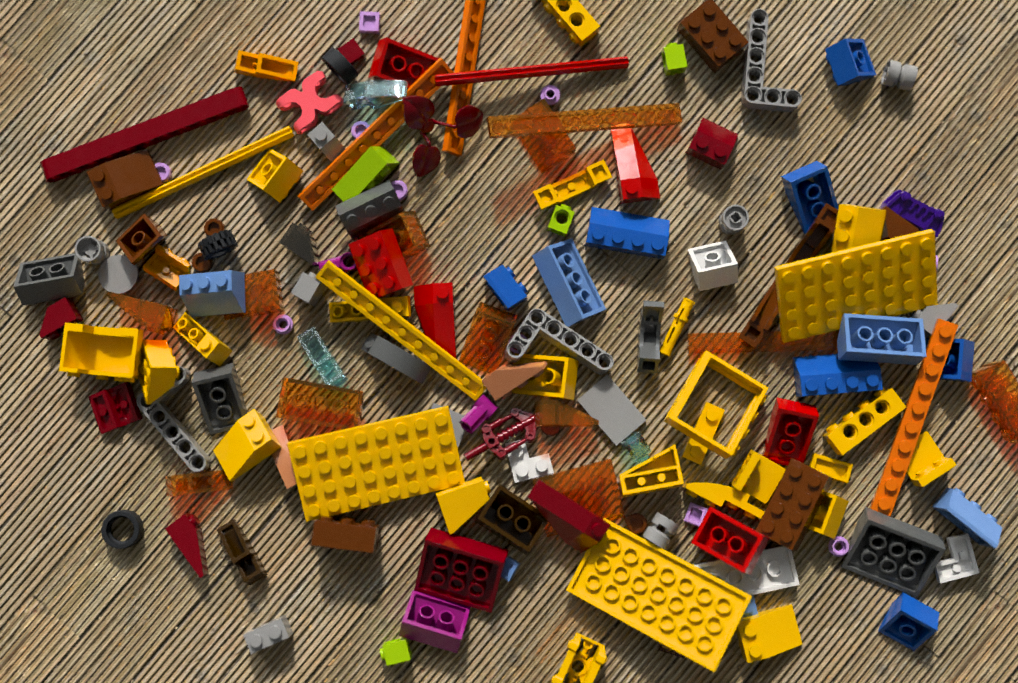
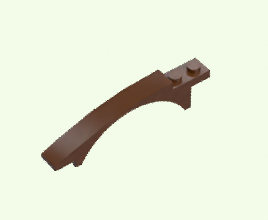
(807, 248)

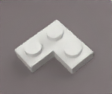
(528, 468)
(961, 562)

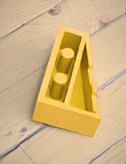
(653, 475)

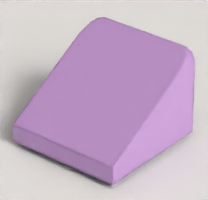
(695, 514)

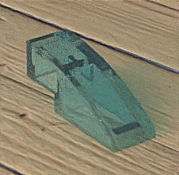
(374, 93)
(322, 357)

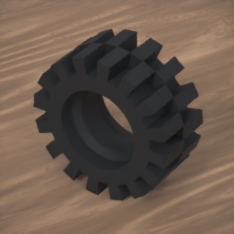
(217, 244)

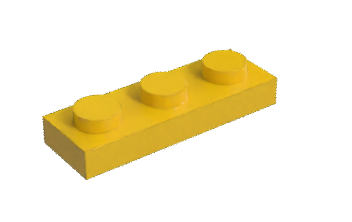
(706, 424)

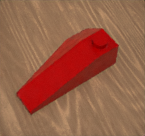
(634, 173)
(436, 313)

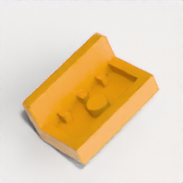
(167, 267)

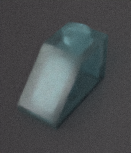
(636, 447)

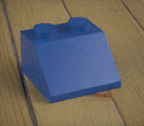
(850, 61)
(505, 288)
(959, 361)
(909, 622)

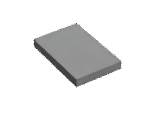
(613, 410)

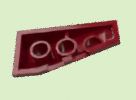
(571, 520)

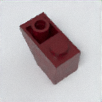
(56, 316)

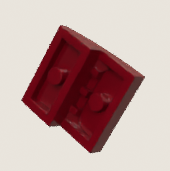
(115, 407)

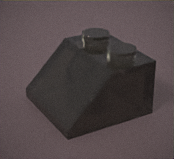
(301, 242)

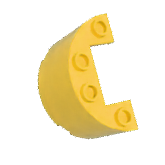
(101, 352)

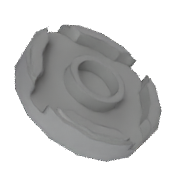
(118, 274)

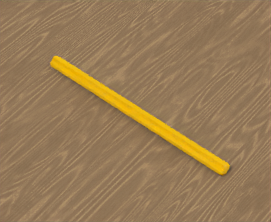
(202, 172)

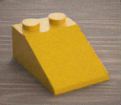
(556, 381)
(246, 445)
(768, 633)

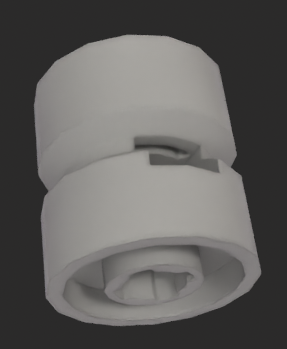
(899, 75)
(733, 219)
(92, 250)
(657, 537)

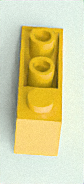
(202, 339)

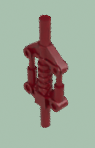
(492, 442)

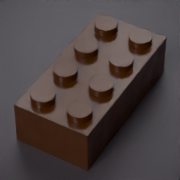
(794, 504)

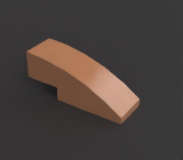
(282, 457)

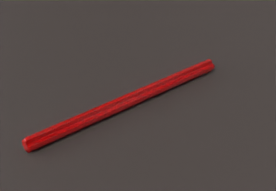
(531, 71)

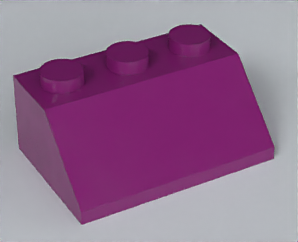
(434, 621)

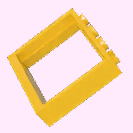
(737, 376)

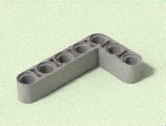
(757, 69)
(557, 340)
(170, 421)

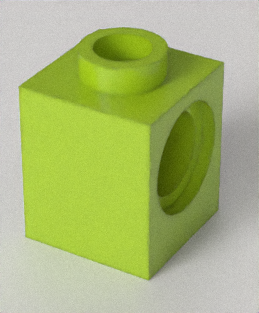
(674, 59)
(557, 228)
(396, 651)

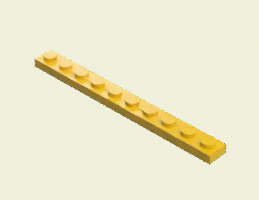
(401, 330)

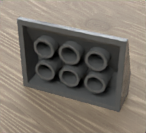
(893, 552)

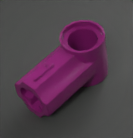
(340, 262)
(480, 411)

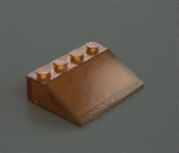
(589, 485)

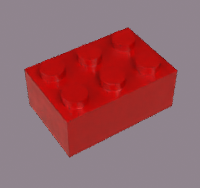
(381, 263)
(730, 540)

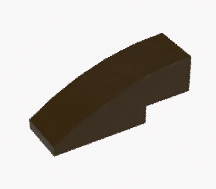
(241, 552)

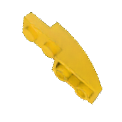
(344, 312)
(716, 494)

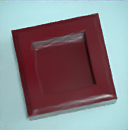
(351, 51)

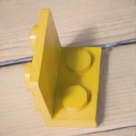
(927, 461)
(758, 476)

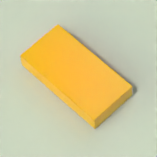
(832, 467)

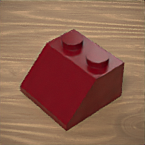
(712, 143)

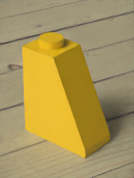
(462, 502)

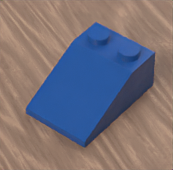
(809, 191)

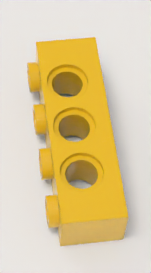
(577, 34)
(891, 407)

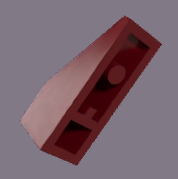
(189, 539)

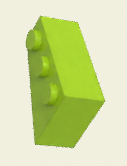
(366, 172)

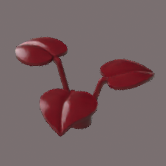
(418, 115)

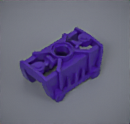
(915, 212)

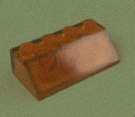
(1000, 394)
(320, 404)

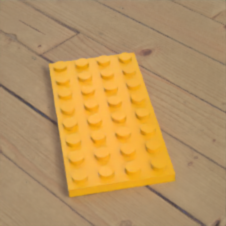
(864, 280)
(376, 463)
(660, 595)

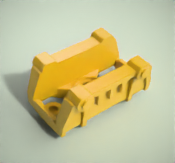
(591, 665)

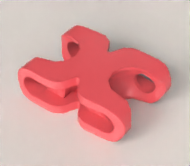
(309, 102)

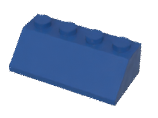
(627, 233)
(829, 375)

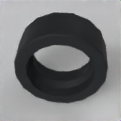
(340, 66)
(107, 532)

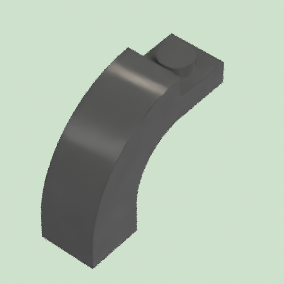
(649, 337)
(396, 357)

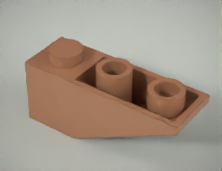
(507, 377)

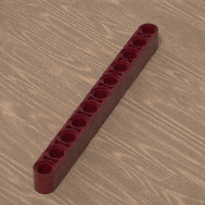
(144, 134)

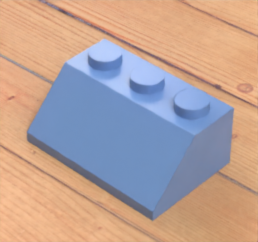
(213, 293)
(968, 517)

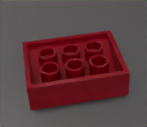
(460, 569)

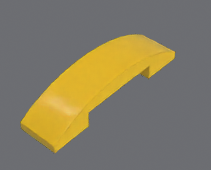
(572, 185)

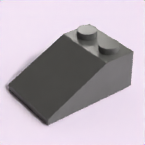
(219, 397)

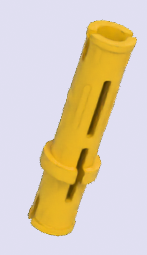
(676, 327)

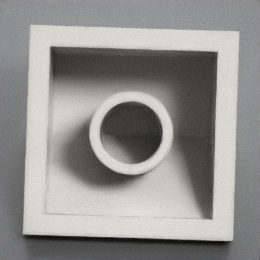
(713, 265)

